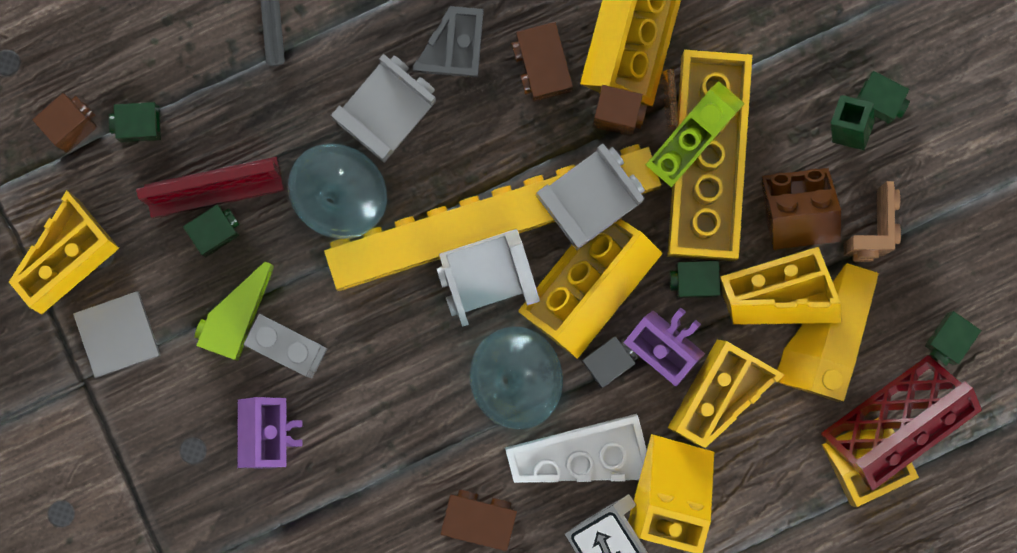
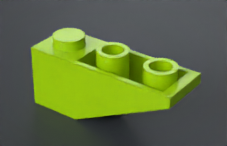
(695, 133)

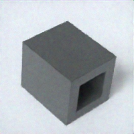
(609, 361)

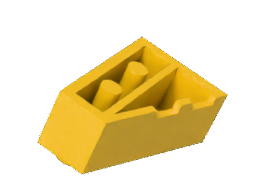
(783, 292)
(721, 392)

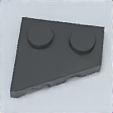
(454, 45)

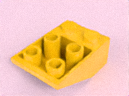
(674, 495)

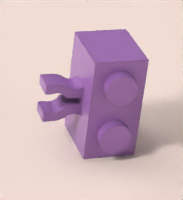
(666, 347)
(263, 432)

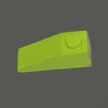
(232, 318)

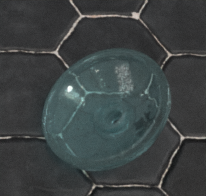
(348, 180)
(531, 372)

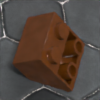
(801, 208)

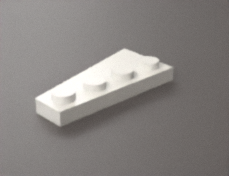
(595, 452)

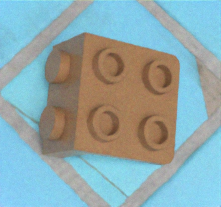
(868, 247)

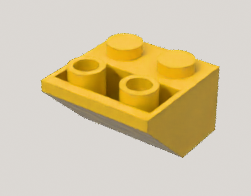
(852, 482)

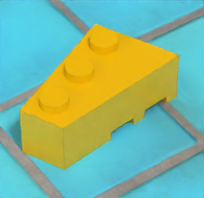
(62, 256)

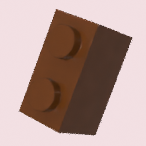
(543, 62)
(619, 111)
(66, 122)
(479, 521)

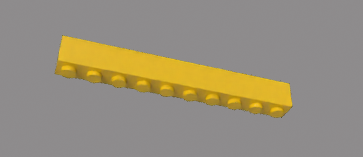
(422, 241)

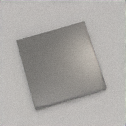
(116, 334)

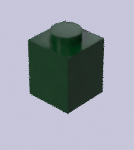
(887, 96)
(135, 122)
(852, 122)
(212, 230)
(696, 279)
(952, 339)

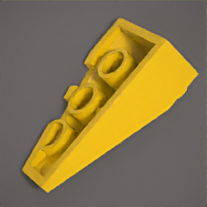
(825, 354)

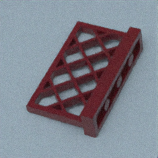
(212, 187)
(915, 434)

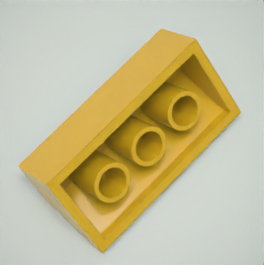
(630, 46)
(590, 286)

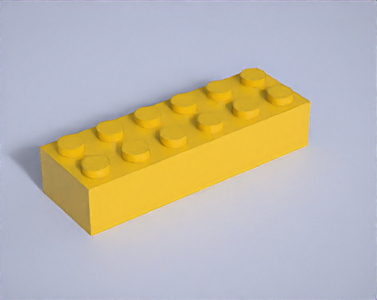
(710, 192)

